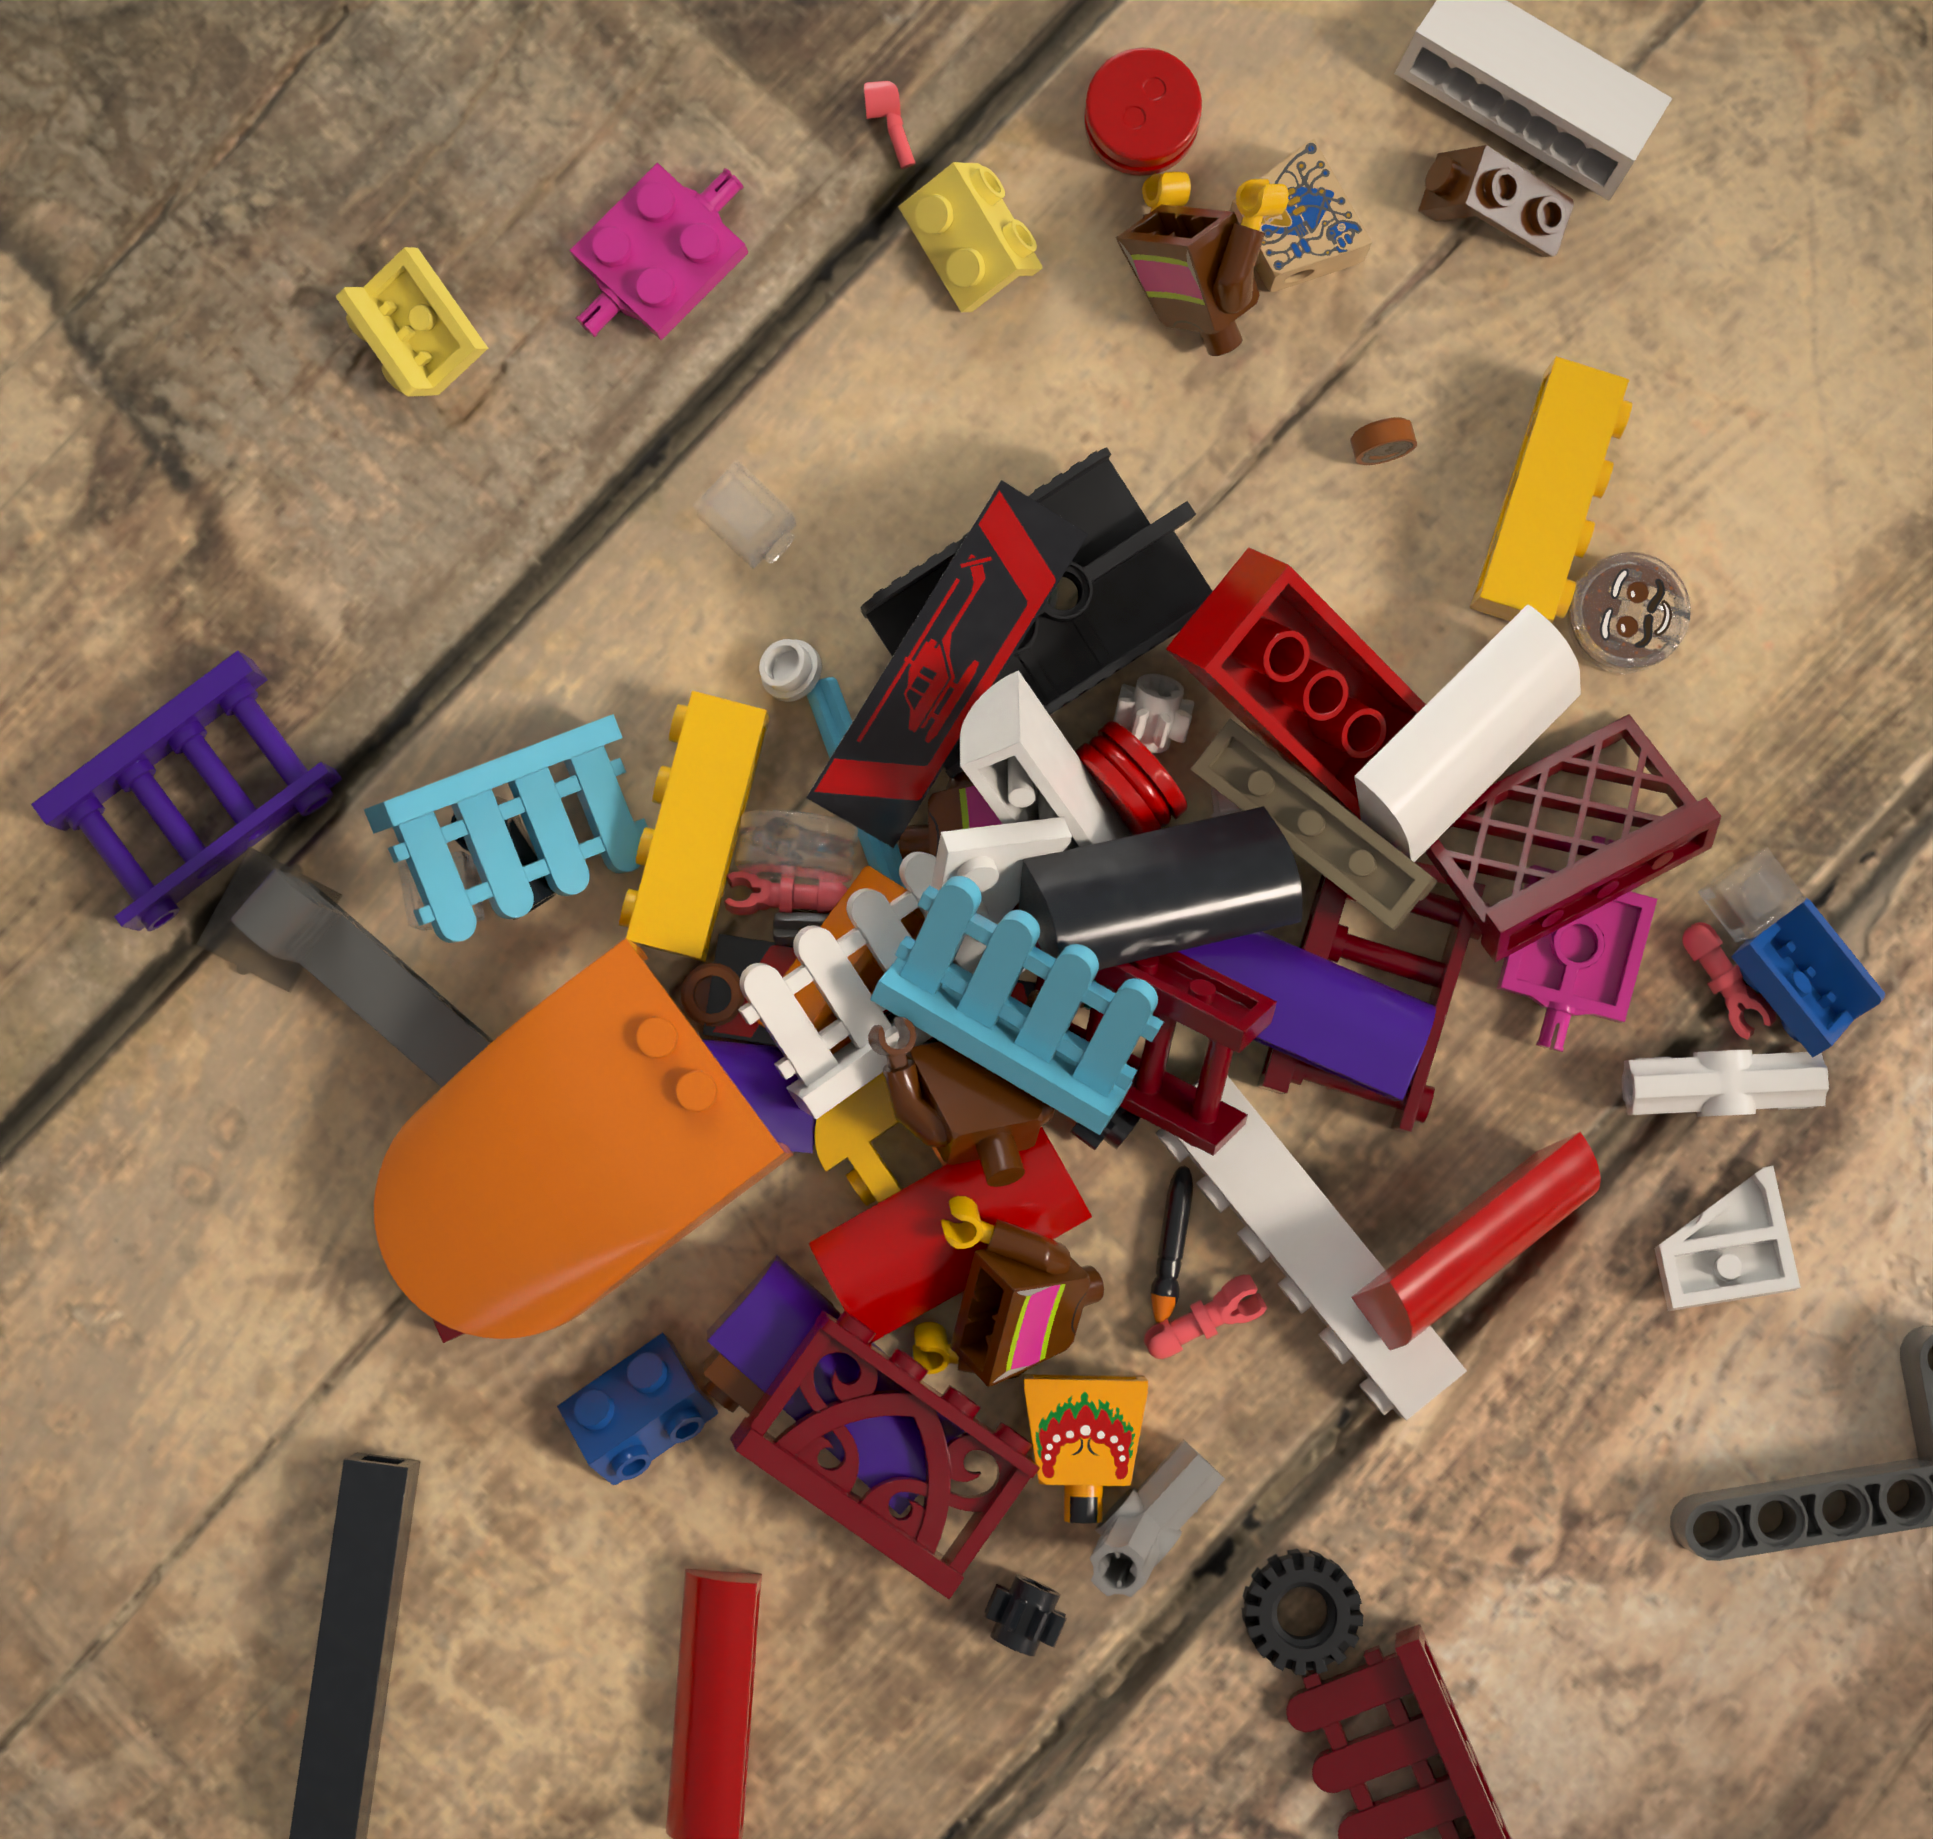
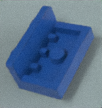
(1808, 977)
(637, 1411)

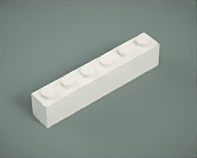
(1319, 1256)

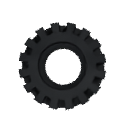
(1308, 1651)

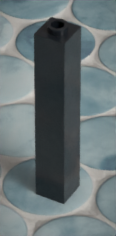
(355, 1647)

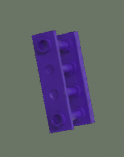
(130, 767)

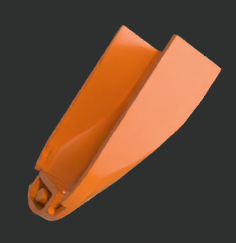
(565, 1157)

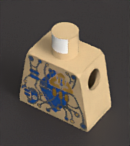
(1316, 230)

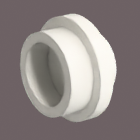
(790, 669)

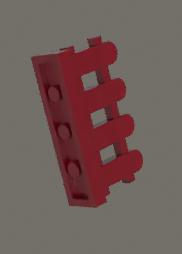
(1396, 1746)

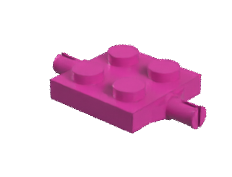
(659, 251)
(1583, 965)

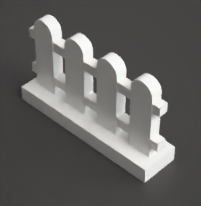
(824, 1076)

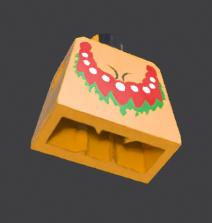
(1085, 1435)

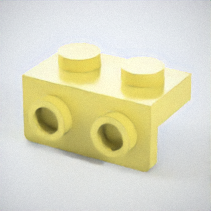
(970, 233)
(412, 325)

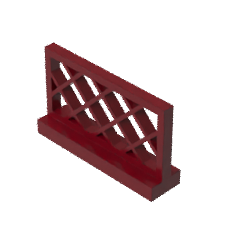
(1605, 870)

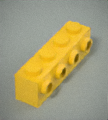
(1552, 491)
(696, 825)

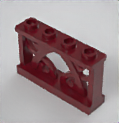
(909, 1539)

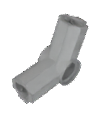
(1149, 1519)

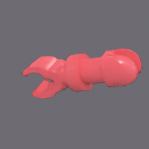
(782, 895)
(1704, 945)
(1167, 1337)

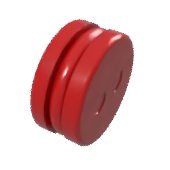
(1142, 111)
(1132, 779)

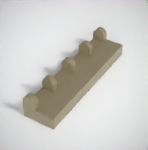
(1315, 825)

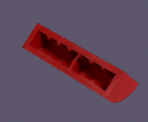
(713, 1705)

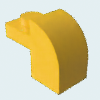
(848, 1133)

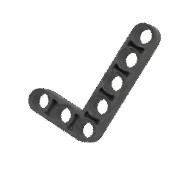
(300, 926)
(1803, 1496)

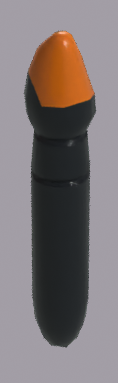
(1172, 1242)

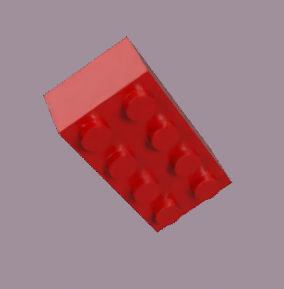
(1295, 674)

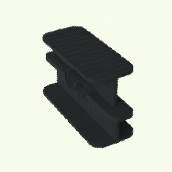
(1129, 580)

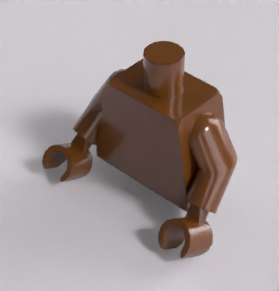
(960, 1104)

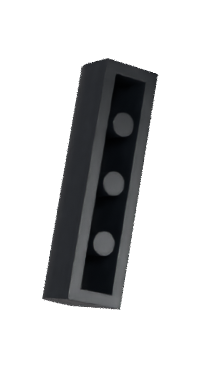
(1165, 889)

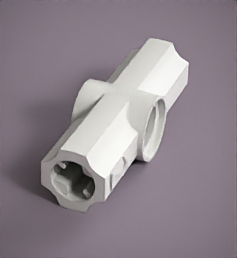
(1724, 1083)

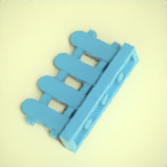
(488, 839)
(1004, 1034)

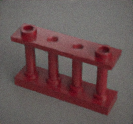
(1332, 941)
(1208, 1004)

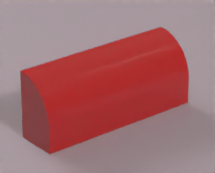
(1479, 1241)
(895, 1255)

